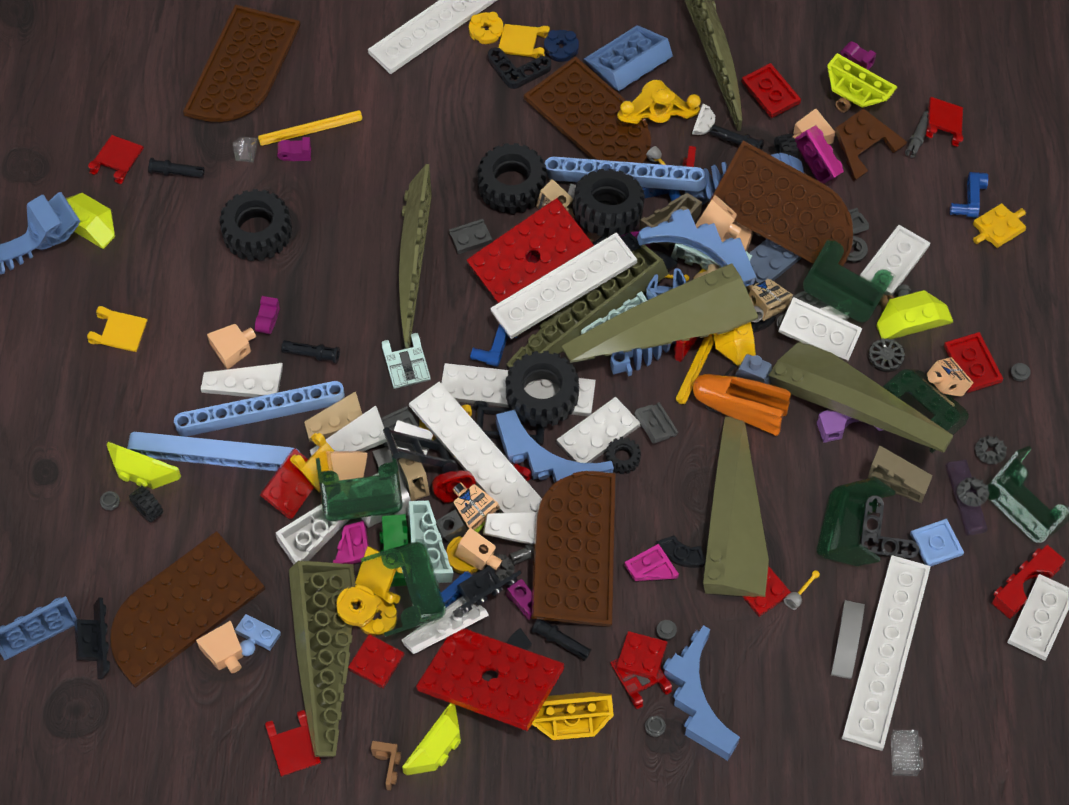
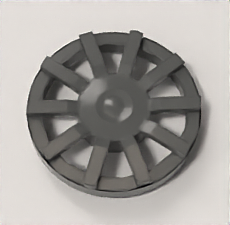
(886, 354)

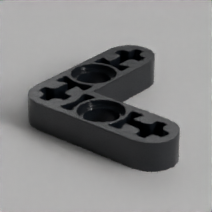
(518, 73)
(875, 534)

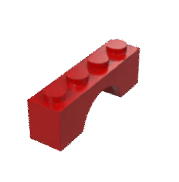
(1012, 596)

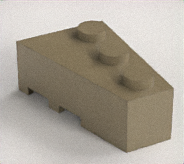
(683, 202)
(900, 475)

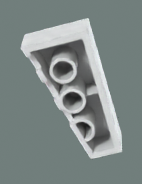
(307, 535)

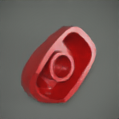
(444, 484)

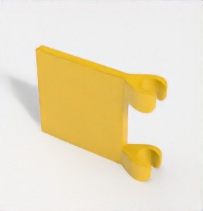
(522, 39)
(120, 331)
(309, 467)
(377, 577)

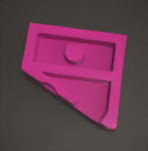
(353, 544)
(651, 565)

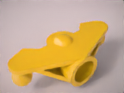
(658, 105)

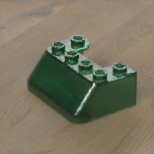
(844, 288)
(946, 410)

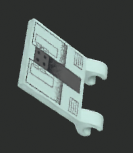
(406, 365)

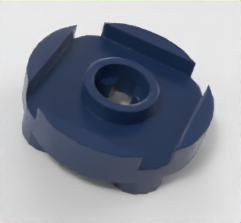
(557, 37)

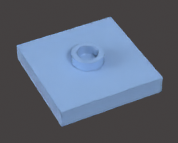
(937, 543)

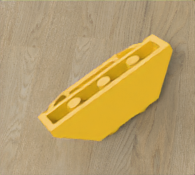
(736, 343)
(574, 715)

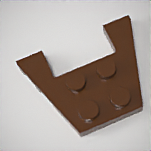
(861, 133)

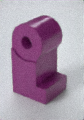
(858, 55)
(294, 150)
(267, 315)
(522, 597)

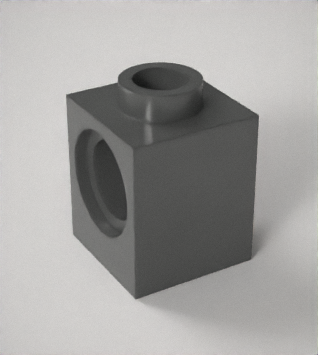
(459, 528)

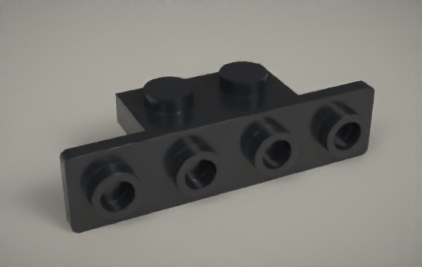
(481, 585)
(91, 639)

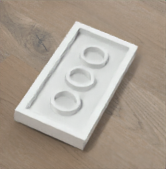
(898, 256)
(819, 329)
(593, 434)
(1041, 617)

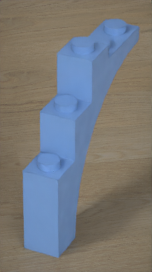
(705, 239)
(542, 463)
(689, 697)

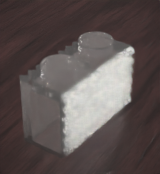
(905, 752)

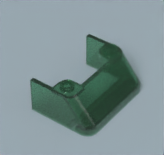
(362, 495)
(1021, 505)
(844, 522)
(420, 581)

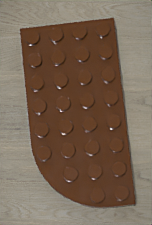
(242, 65)
(587, 114)
(784, 204)
(575, 550)
(180, 607)

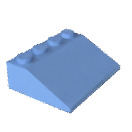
(629, 57)
(36, 627)

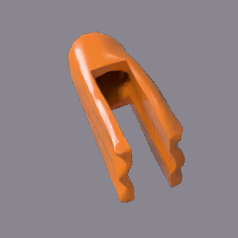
(744, 400)

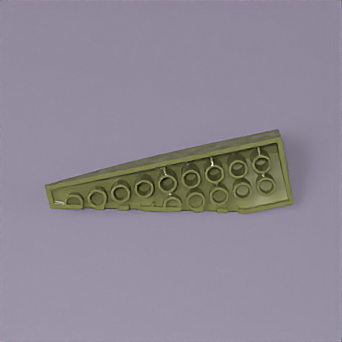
(718, 53)
(736, 541)
(321, 646)

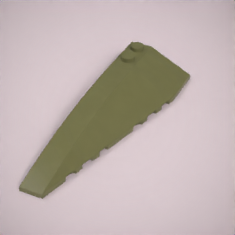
(412, 246)
(596, 304)
(694, 309)
(842, 388)

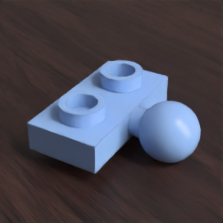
(256, 633)

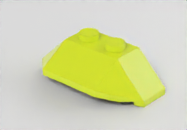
(857, 83)
(94, 218)
(912, 315)
(141, 468)
(436, 745)

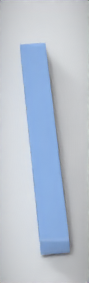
(651, 172)
(251, 405)
(208, 451)

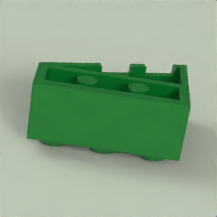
(394, 535)

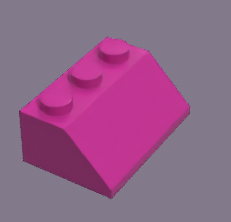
(818, 154)

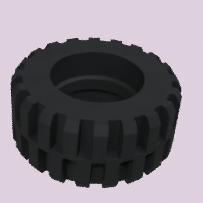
(507, 159)
(608, 186)
(254, 205)
(542, 367)

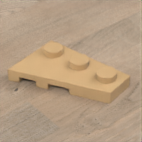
(334, 417)

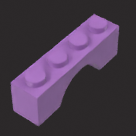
(832, 425)

